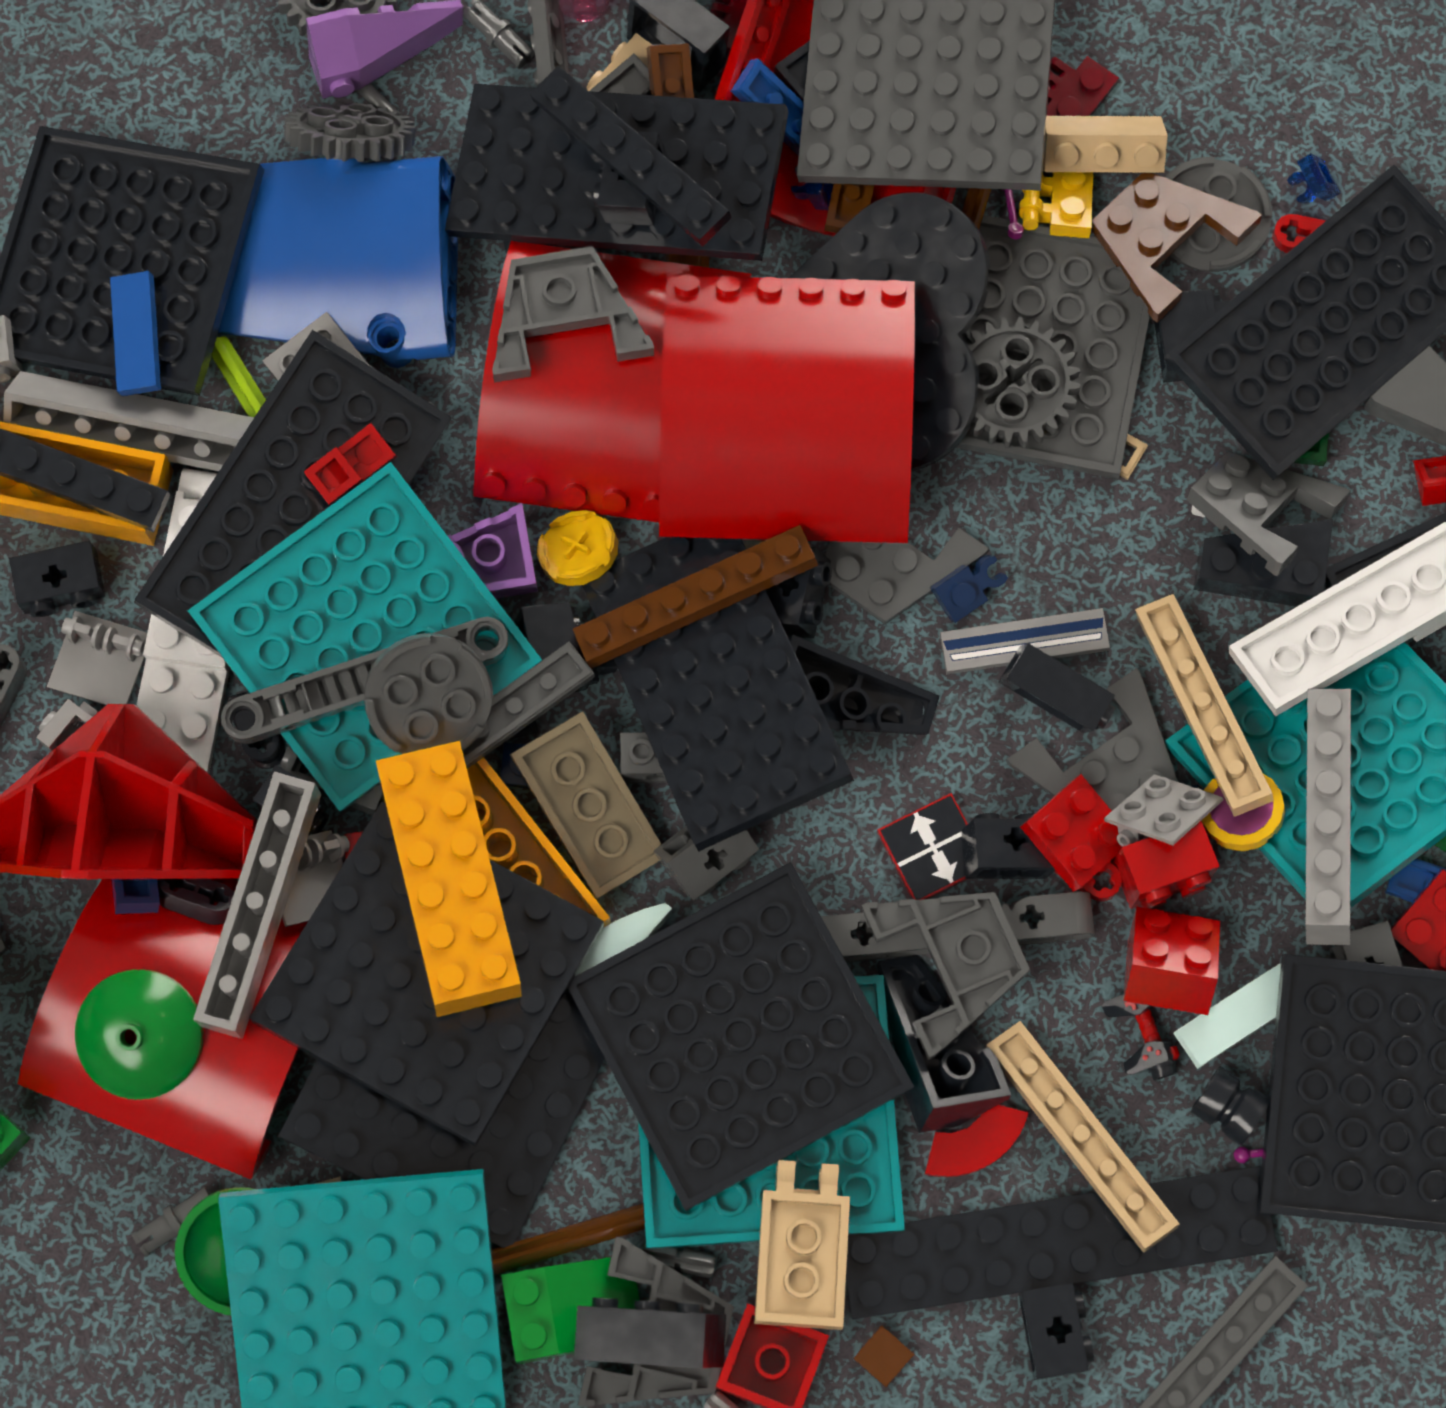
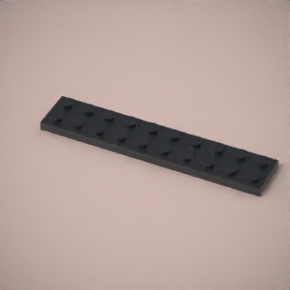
(1051, 1245)

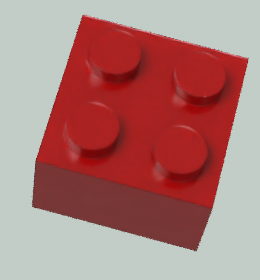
(1157, 869)
(1172, 960)
(771, 1363)

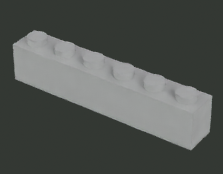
(136, 421)
(1328, 817)
(257, 905)

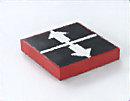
(927, 847)

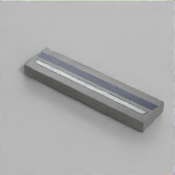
(997, 643)

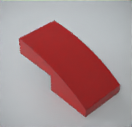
(350, 464)

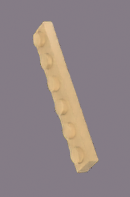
(1204, 705)
(1083, 1137)

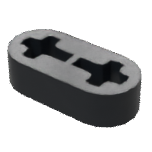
(196, 898)

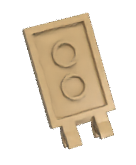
(802, 1252)

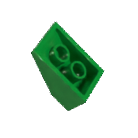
(546, 1300)

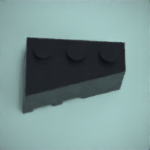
(1231, 571)
(650, 1334)

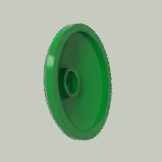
(165, 1031)
(202, 1256)

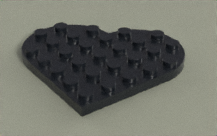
(947, 258)

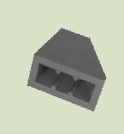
(1415, 398)

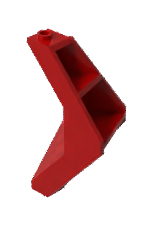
(122, 807)

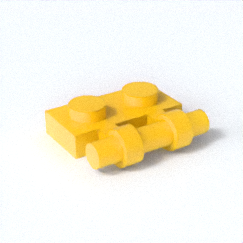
(1069, 207)

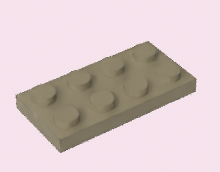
(588, 804)

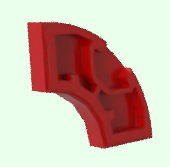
(977, 1145)

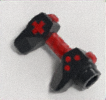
(1155, 1055)

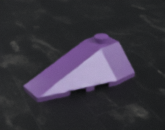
(358, 48)

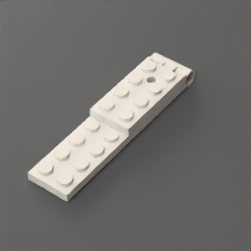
(1348, 624)
(182, 679)

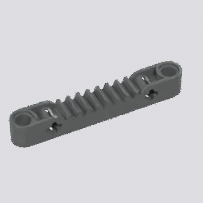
(334, 688)
(1060, 916)

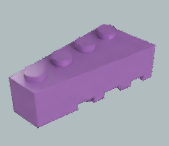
(500, 553)

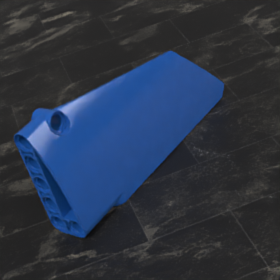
(353, 245)

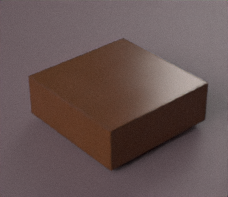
(883, 1356)

